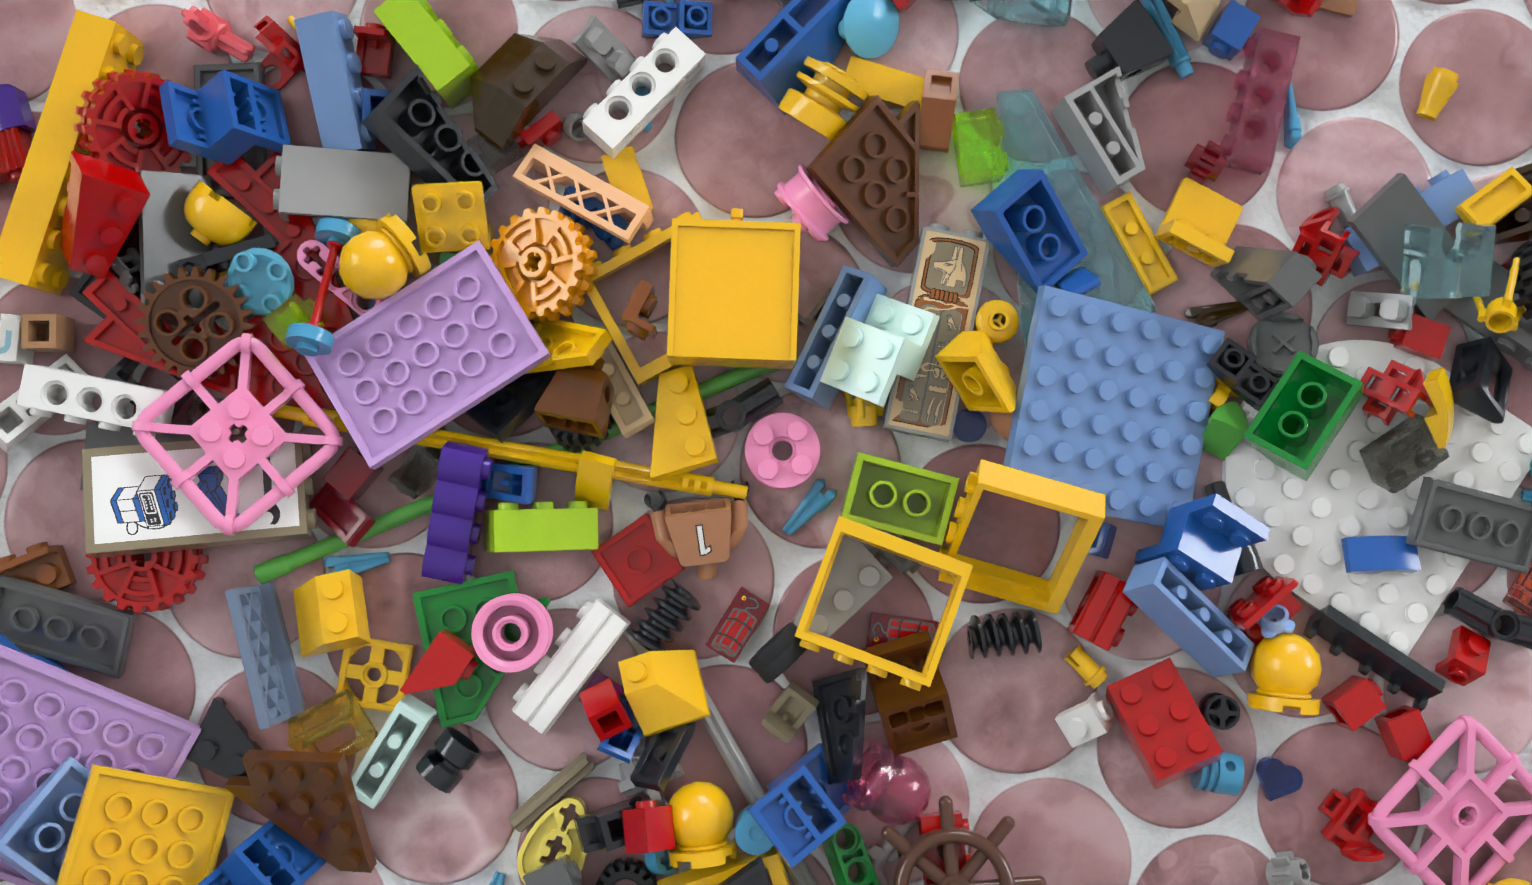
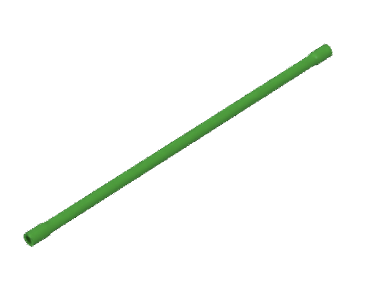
(287, 563)

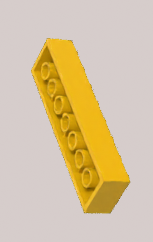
(35, 219)

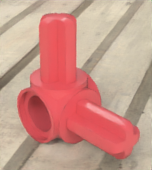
(215, 34)

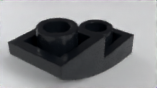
(1240, 374)

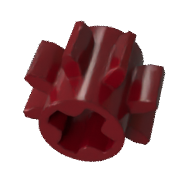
(1205, 162)

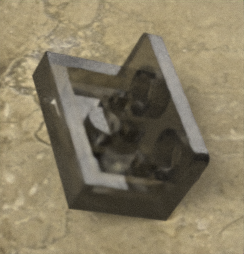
(1402, 454)

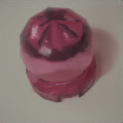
(890, 787)

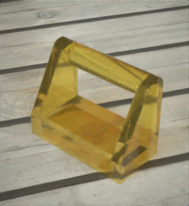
(329, 718)

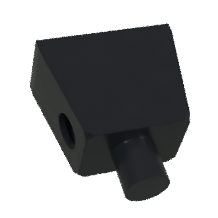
(1129, 42)

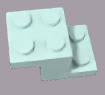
(876, 351)

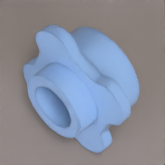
(1276, 622)

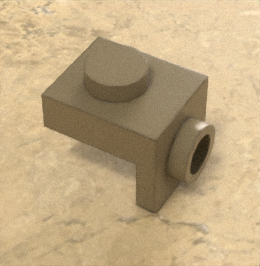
(789, 712)

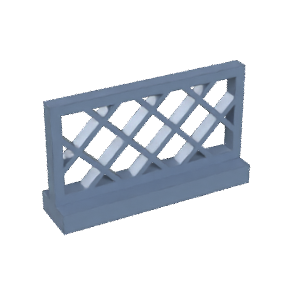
(266, 653)

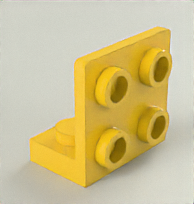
(451, 216)
(1200, 223)

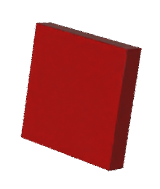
(636, 561)

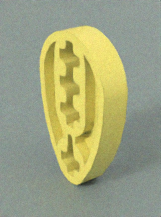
(548, 828)

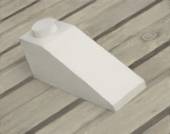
(16, 421)

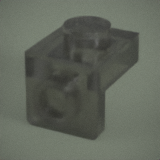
(417, 471)
(901, 564)

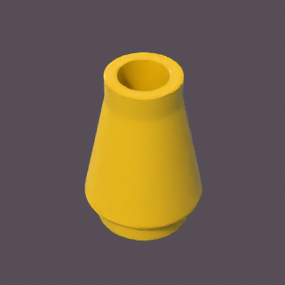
(1436, 92)

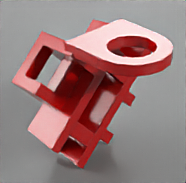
(284, 51)
(1316, 233)
(1384, 387)
(1354, 841)

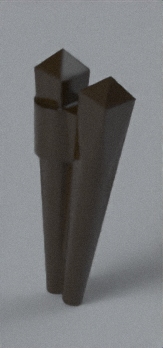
(1213, 314)

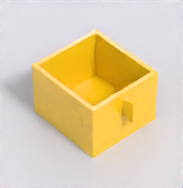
(733, 293)

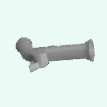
(886, 852)

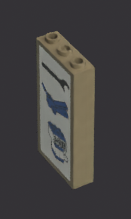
(138, 511)

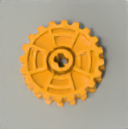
(545, 262)

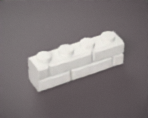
(570, 666)

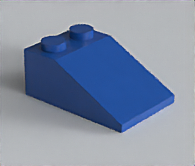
(1030, 228)

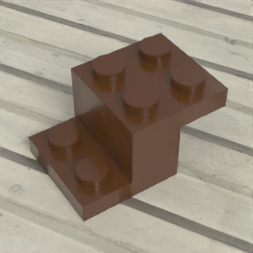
(911, 716)

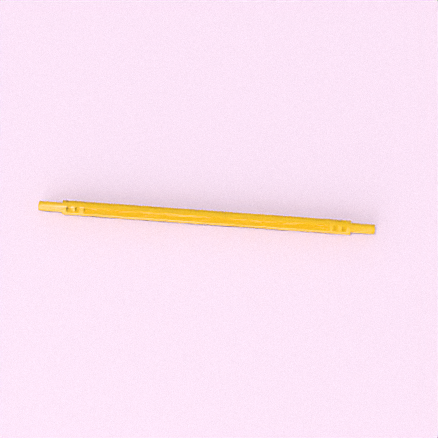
(548, 458)

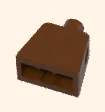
(578, 400)

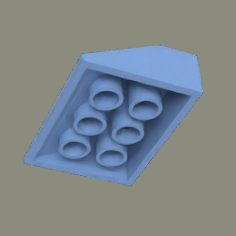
(40, 828)

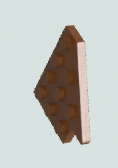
(875, 176)
(311, 801)

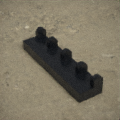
(1374, 655)

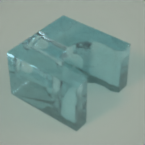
(1459, 274)

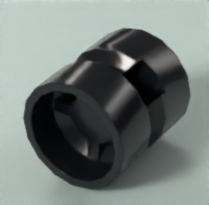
(445, 764)

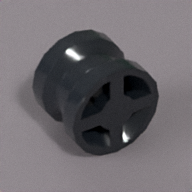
(1226, 713)

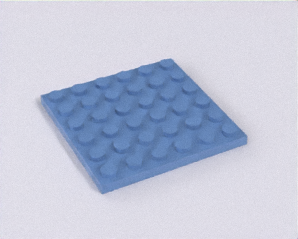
(1114, 402)

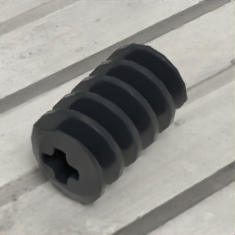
(664, 618)
(1003, 633)

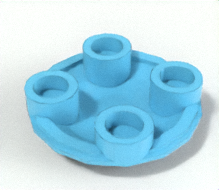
(870, 27)
(263, 278)

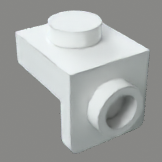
(1086, 720)

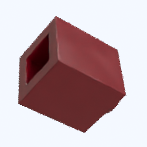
(351, 474)

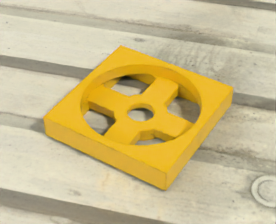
(377, 656)

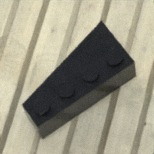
(424, 136)

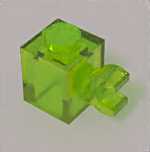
(291, 311)

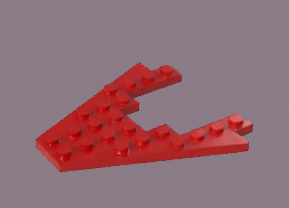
(255, 193)

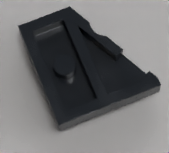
(221, 742)

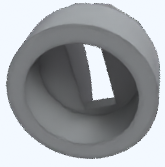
(572, 129)

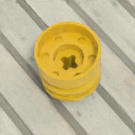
(823, 99)

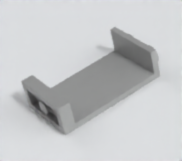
(341, 184)

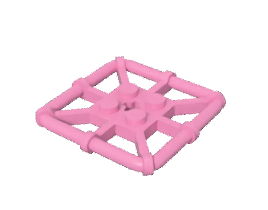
(214, 434)
(1442, 810)

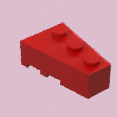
(99, 213)

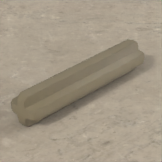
(551, 792)

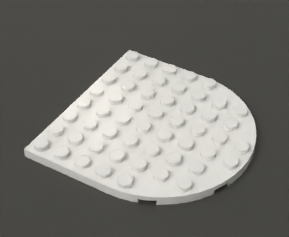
(1343, 502)

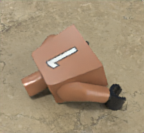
(700, 530)

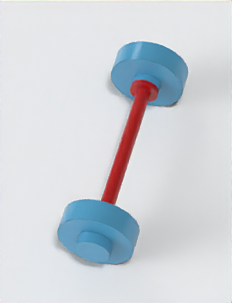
(310, 337)

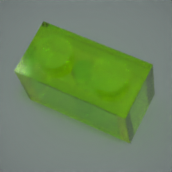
(979, 147)

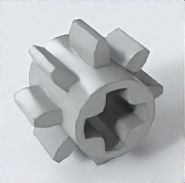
(1287, 870)

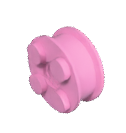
(810, 205)
(786, 429)
(490, 639)

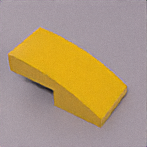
(1441, 416)
(595, 479)

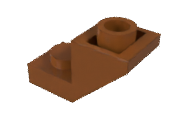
(937, 109)

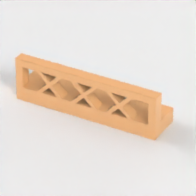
(567, 174)

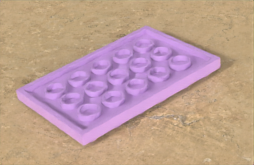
(428, 355)

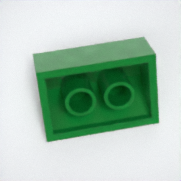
(1304, 414)

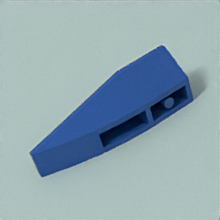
(783, 45)

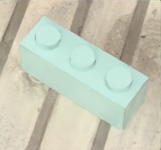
(391, 749)

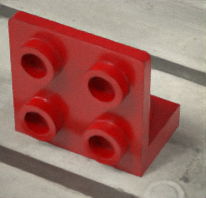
(1266, 594)

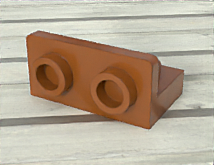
(640, 305)
(41, 565)

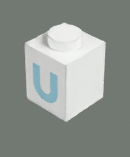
(11, 341)

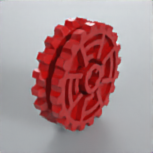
(109, 122)
(148, 583)

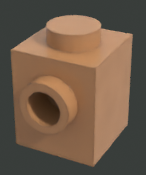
(47, 333)

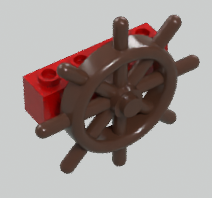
(953, 834)

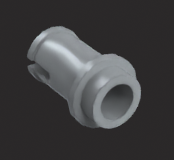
(1339, 197)

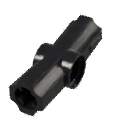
(751, 403)
(1482, 616)

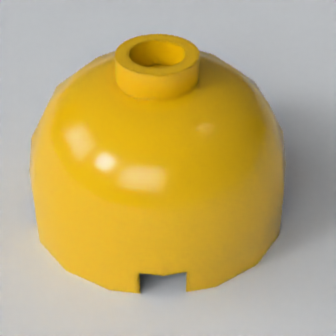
(215, 217)

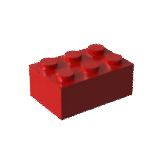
(1163, 723)

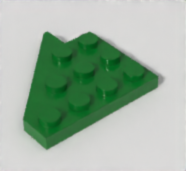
(455, 609)

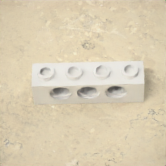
(615, 134)
(41, 388)

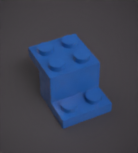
(224, 117)
(1206, 540)
(801, 808)
(267, 859)

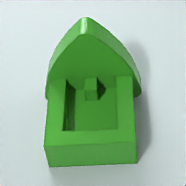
(1224, 429)

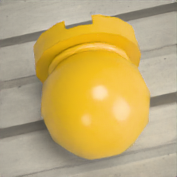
(379, 261)
(1286, 673)
(701, 826)

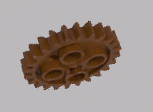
(174, 299)

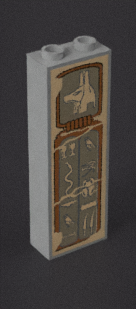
(949, 284)

